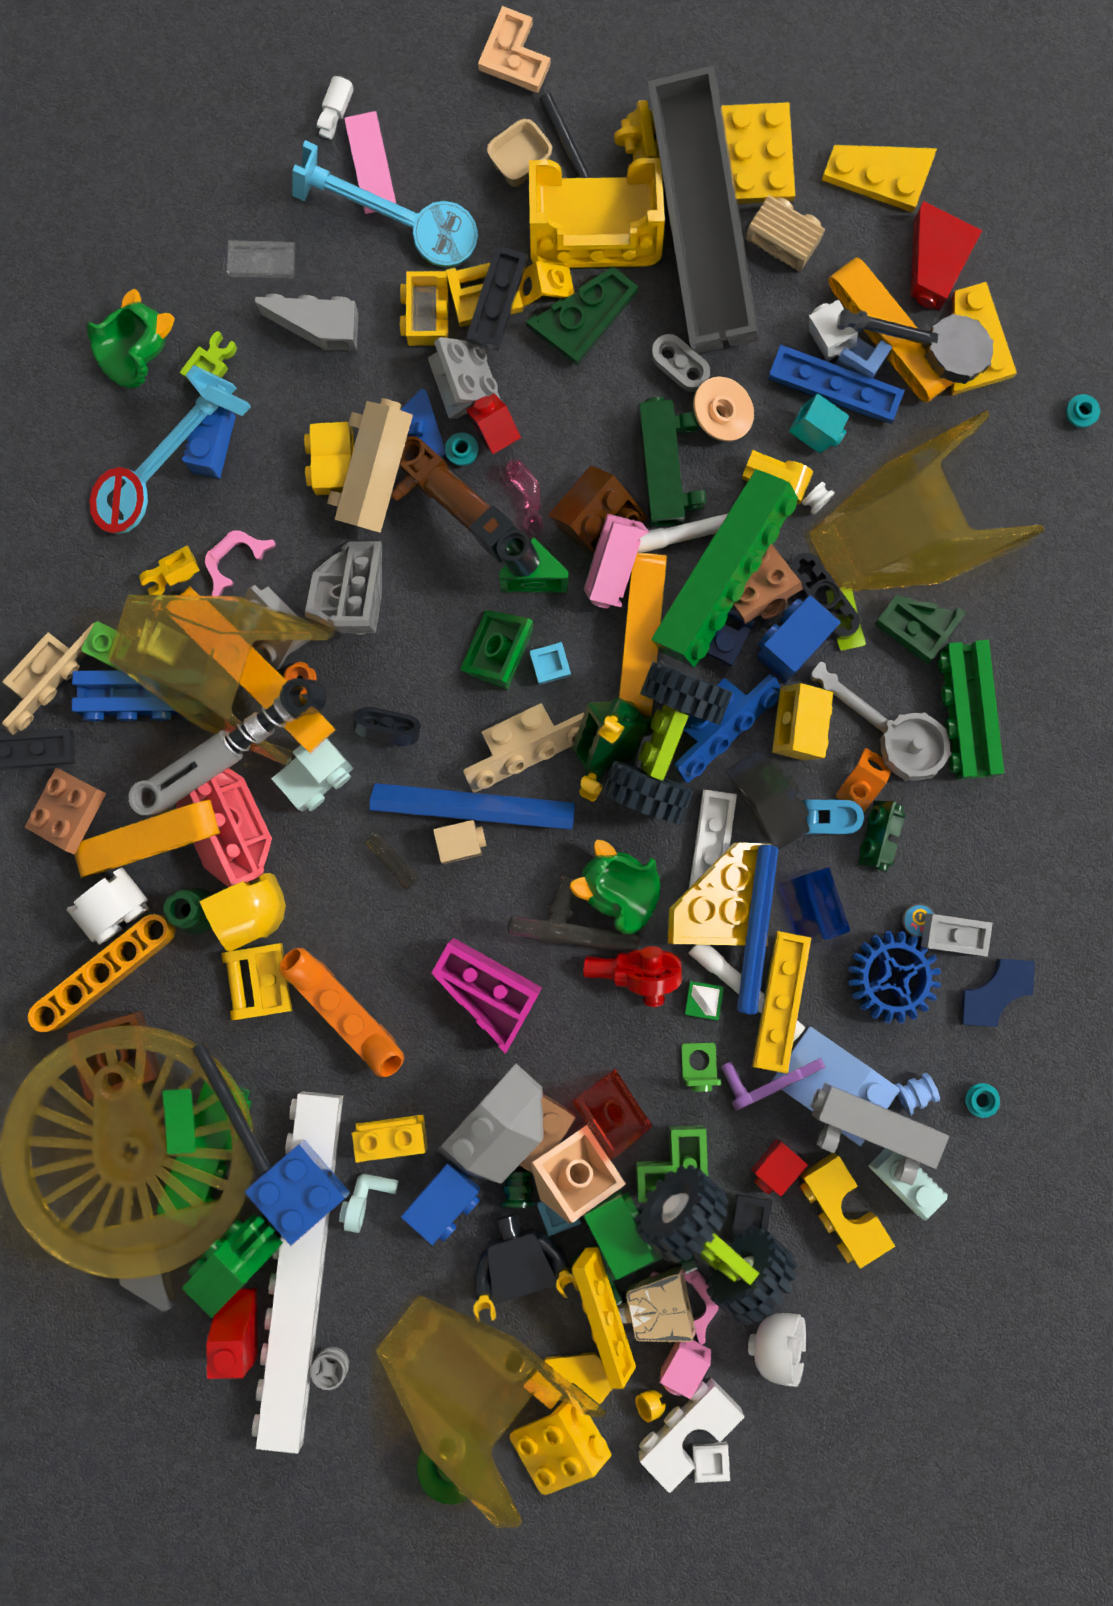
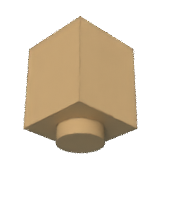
(459, 841)

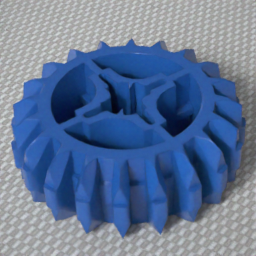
(902, 990)

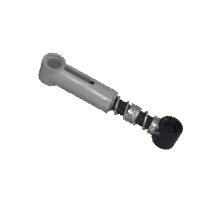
(224, 749)

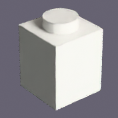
(825, 332)

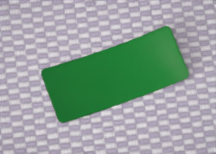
(179, 1121)

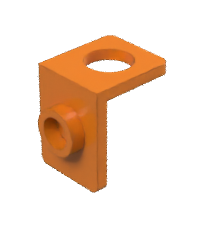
(864, 781)

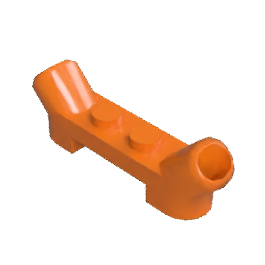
(342, 1011)

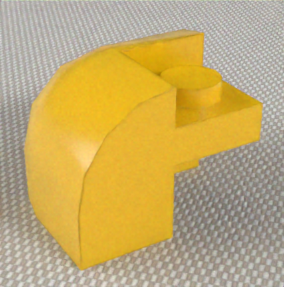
(245, 911)

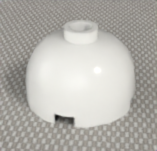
(779, 1348)

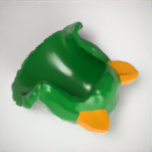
(129, 340)
(619, 887)

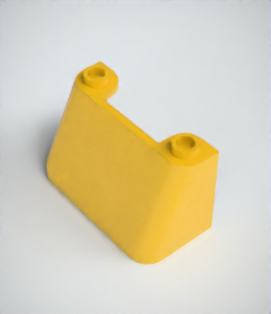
(596, 218)

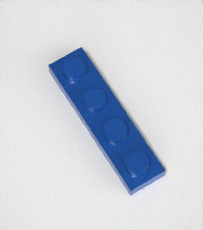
(836, 384)

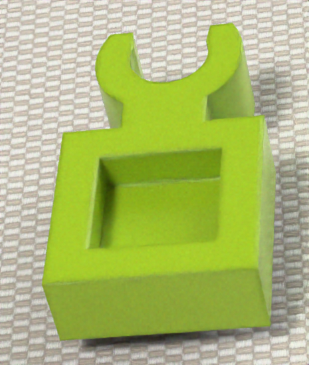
(211, 359)

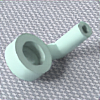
(353, 1212)

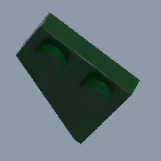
(919, 625)

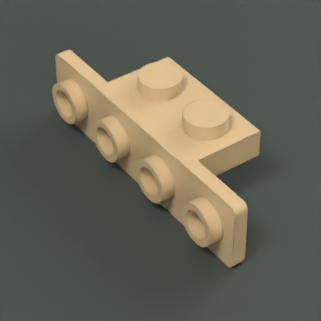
(40, 675)
(520, 744)

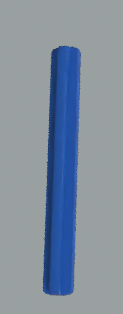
(757, 929)

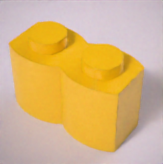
(331, 454)

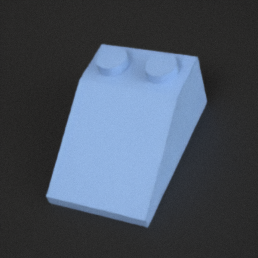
(841, 1071)

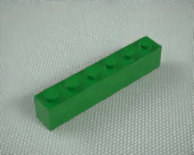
(725, 568)

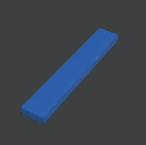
(472, 806)

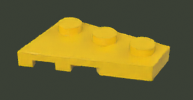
(881, 173)

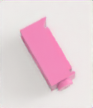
(613, 560)

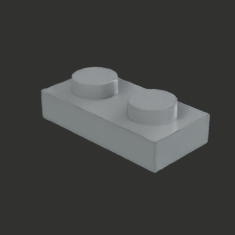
(956, 934)

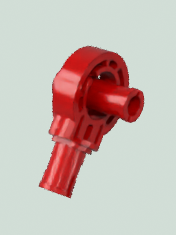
(640, 972)

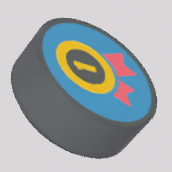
(914, 918)

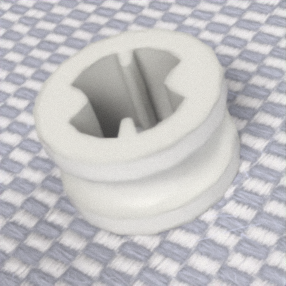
(818, 498)

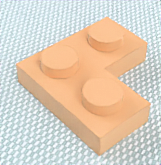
(508, 58)

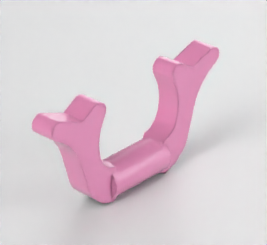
(223, 547)
(700, 1286)

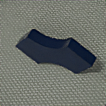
(985, 1003)

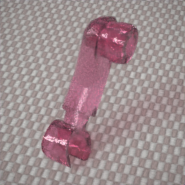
(529, 488)

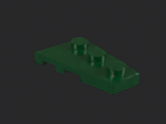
(583, 317)

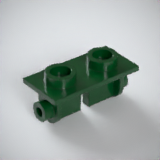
(884, 820)

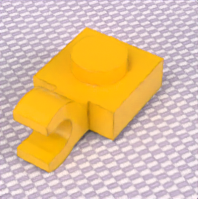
(173, 569)

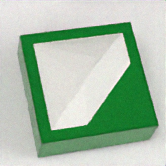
(703, 1000)

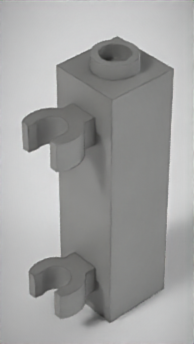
(880, 1126)

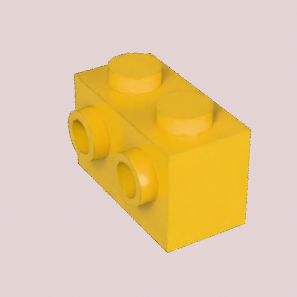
(802, 722)

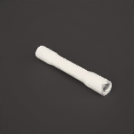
(662, 537)
(716, 964)

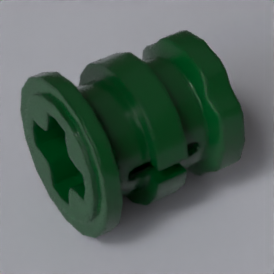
(517, 1190)

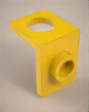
(546, 280)

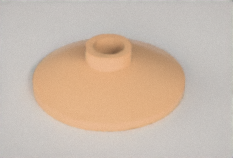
(732, 403)

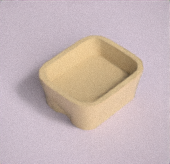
(515, 148)

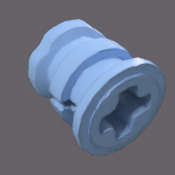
(917, 1093)

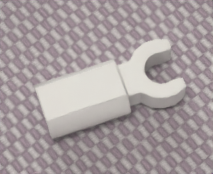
(334, 105)

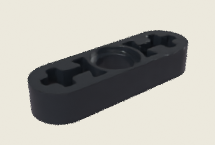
(819, 570)

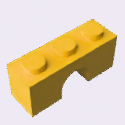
(860, 1238)

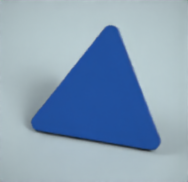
(423, 422)

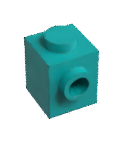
(819, 424)

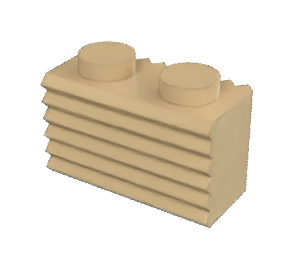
(785, 232)

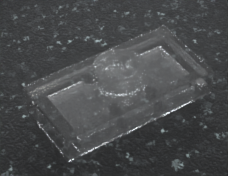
(261, 259)

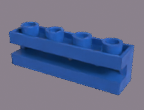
(116, 695)

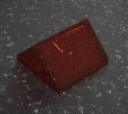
(611, 1113)

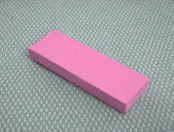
(369, 156)

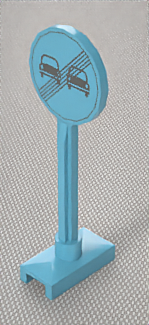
(441, 231)

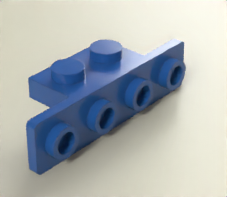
(715, 739)

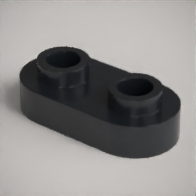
(386, 726)

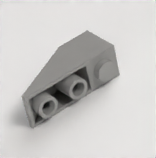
(322, 322)

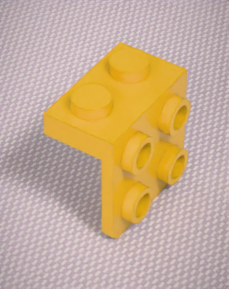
(560, 1449)

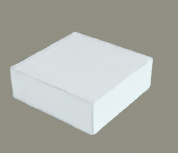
(711, 1462)

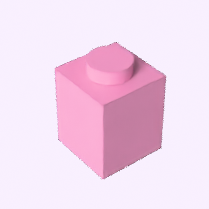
(685, 1368)

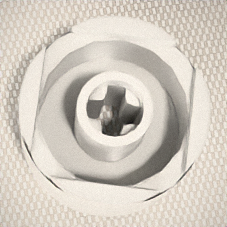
(107, 905)

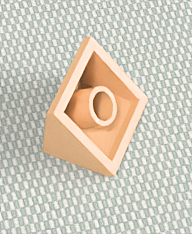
(575, 1176)

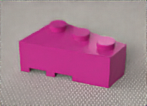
(487, 990)

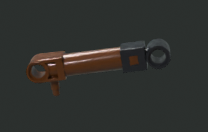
(486, 523)

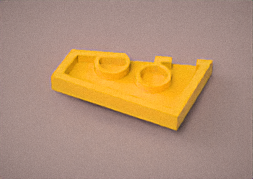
(978, 304)

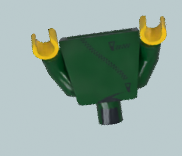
(607, 735)

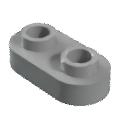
(683, 362)

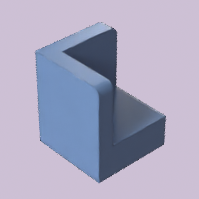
(864, 358)

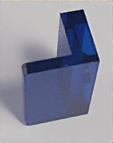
(815, 906)

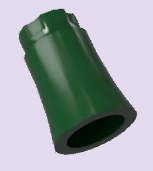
(196, 921)

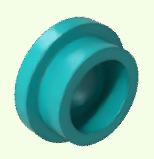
(1078, 419)
(465, 458)
(991, 1105)

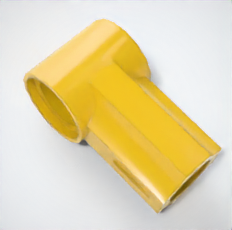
(791, 471)

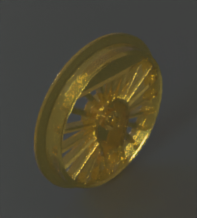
(119, 1119)

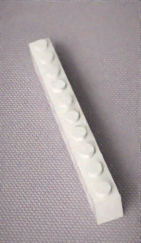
(296, 1294)

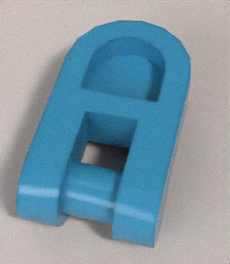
(843, 817)

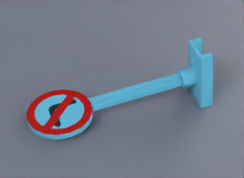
(120, 494)

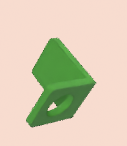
(700, 1079)

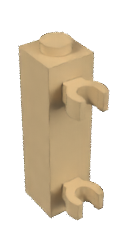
(372, 464)

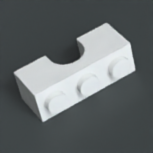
(707, 1410)

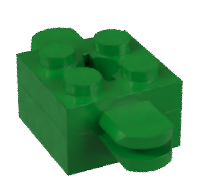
(230, 1263)

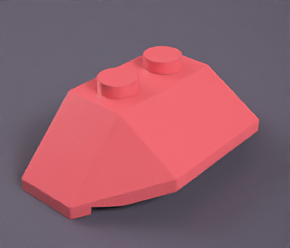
(243, 839)

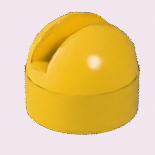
(649, 1405)

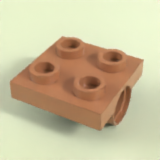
(768, 588)
(65, 810)

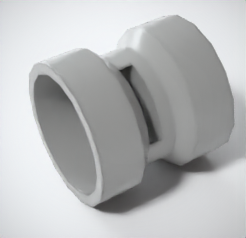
(328, 1374)

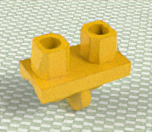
(638, 133)

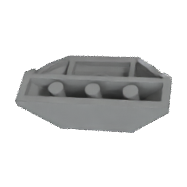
(348, 589)
(499, 1129)

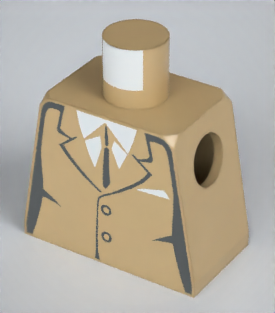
(659, 1308)

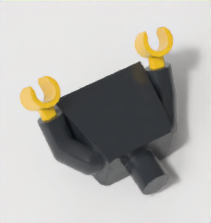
(518, 1266)

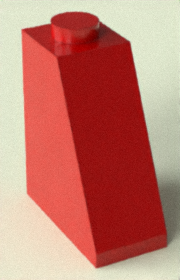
(938, 254)
(234, 1337)

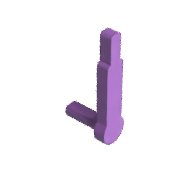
(745, 1099)

